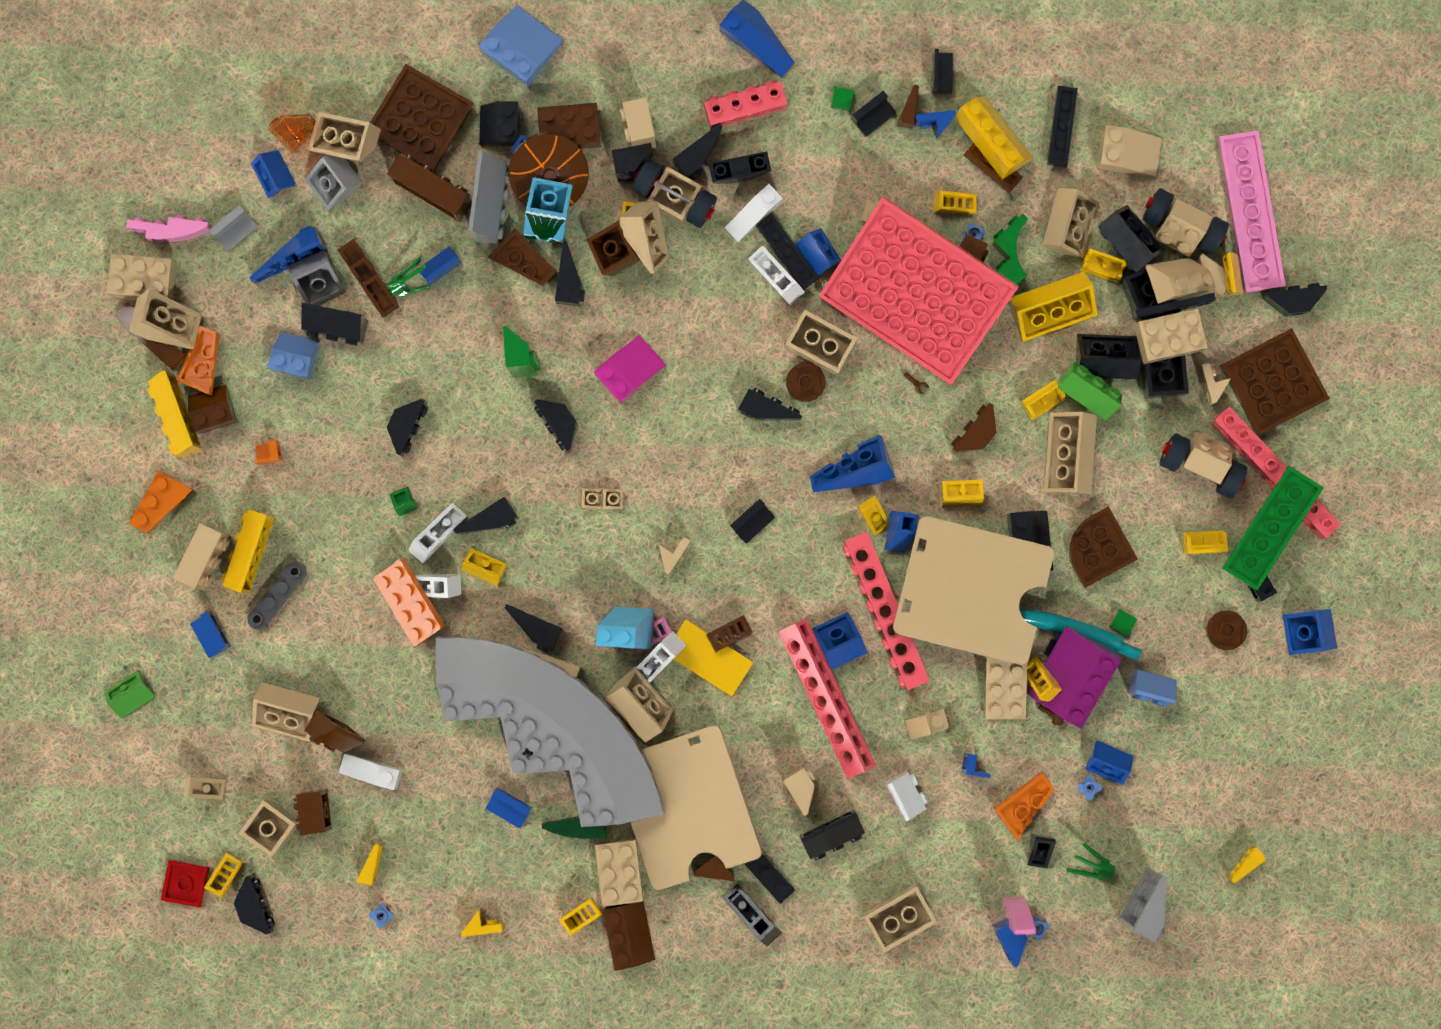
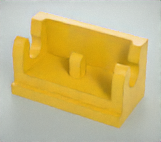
(1103, 265)
(1043, 400)
(962, 492)
(1205, 542)

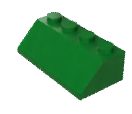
(519, 357)

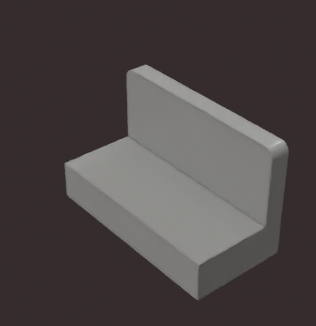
(233, 228)

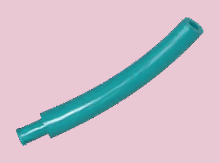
(1057, 623)

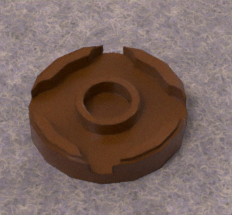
(805, 388)
(1226, 630)

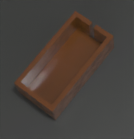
(429, 187)

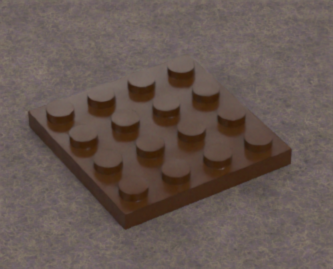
(421, 117)
(1274, 382)

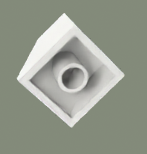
(906, 795)

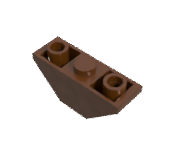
(977, 433)

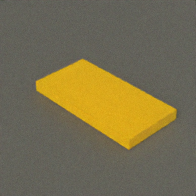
(722, 669)

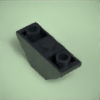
(740, 168)
(1295, 299)
(558, 421)
(405, 424)
(252, 906)

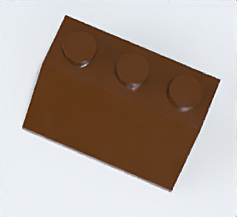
(628, 935)

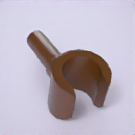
(916, 383)
(1056, 719)

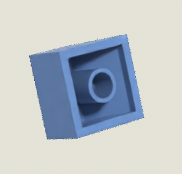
(294, 355)

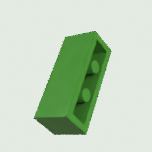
(1090, 390)

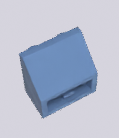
(1153, 686)

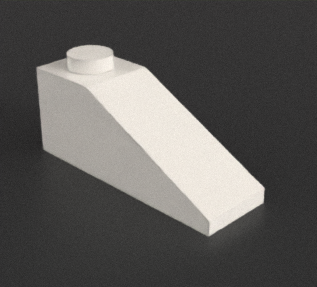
(754, 212)
(776, 275)
(436, 533)
(440, 584)
(661, 656)
(370, 771)

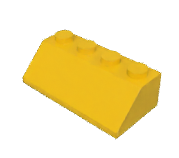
(992, 136)
(1054, 306)
(174, 414)
(248, 551)

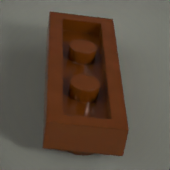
(977, 158)

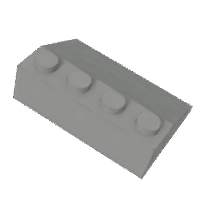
(488, 199)
(1146, 906)

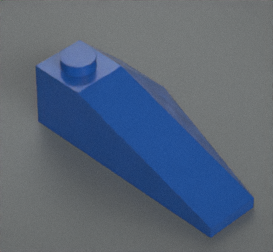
(753, 34)
(299, 247)
(863, 467)

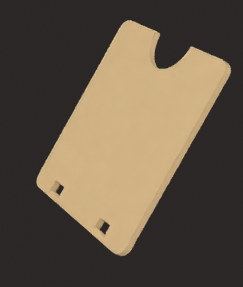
(970, 590)
(701, 809)

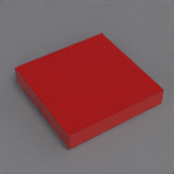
(185, 883)

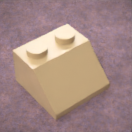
(801, 787)

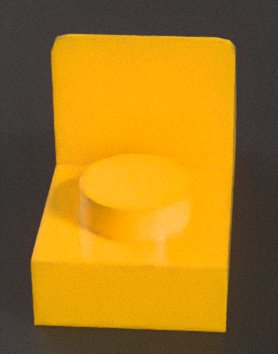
(873, 515)
(476, 926)

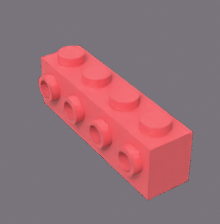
(746, 104)

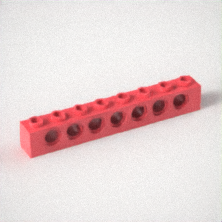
(1268, 466)
(864, 543)
(827, 698)

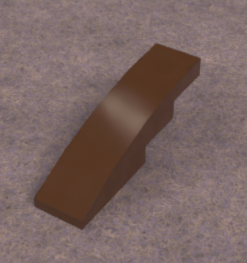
(368, 278)
(167, 353)

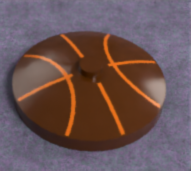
(548, 158)

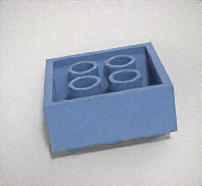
(520, 45)

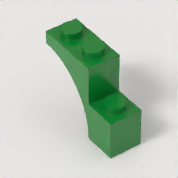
(1006, 244)

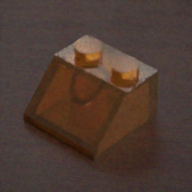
(292, 130)

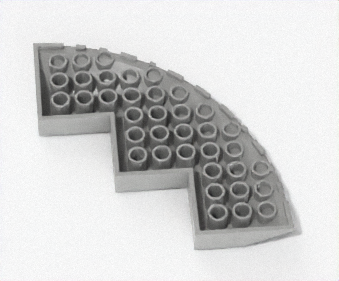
(549, 726)

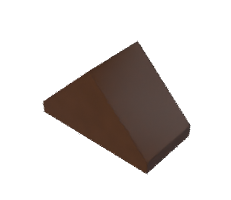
(714, 869)

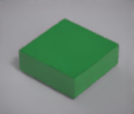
(842, 98)
(1123, 623)

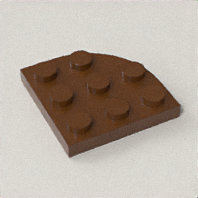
(1099, 548)

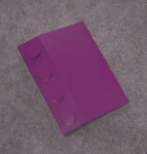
(1082, 671)

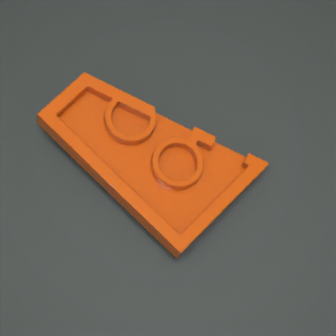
(200, 362)
(159, 500)
(1023, 804)

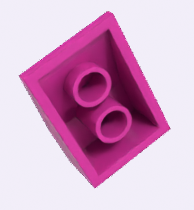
(629, 369)

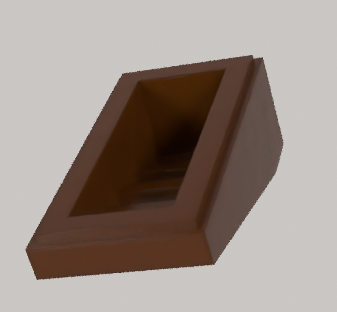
(908, 114)
(732, 640)

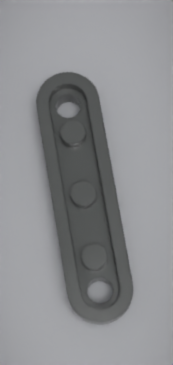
(277, 595)

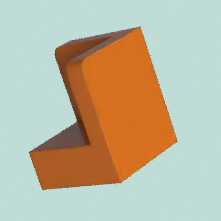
(268, 453)

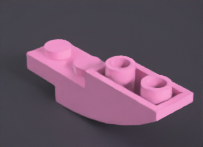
(176, 229)

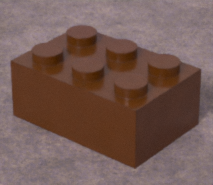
(574, 121)

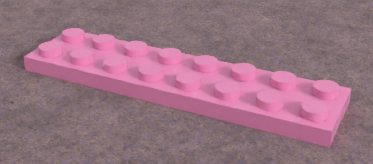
(1251, 211)

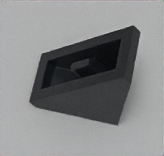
(1040, 850)

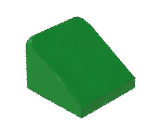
(403, 501)

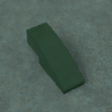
(572, 828)

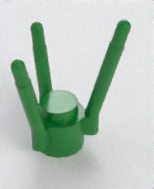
(398, 285)
(1102, 869)

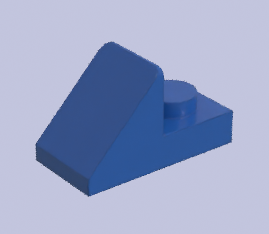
(939, 119)

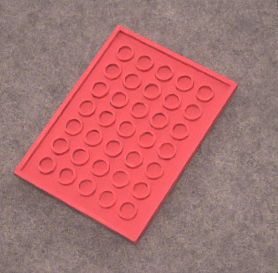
(918, 290)

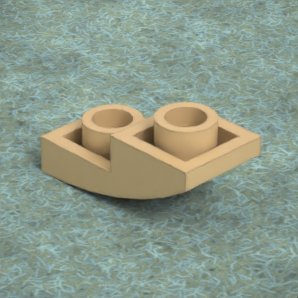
(601, 499)

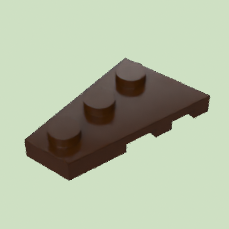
(523, 258)

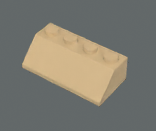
(1070, 453)

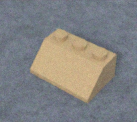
(343, 137)
(1070, 222)
(1179, 280)
(640, 704)
(283, 711)

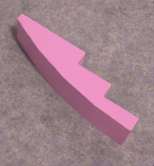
(1019, 915)

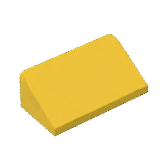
(1232, 274)
(484, 567)

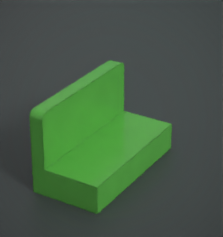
(128, 695)

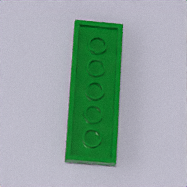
(1272, 527)

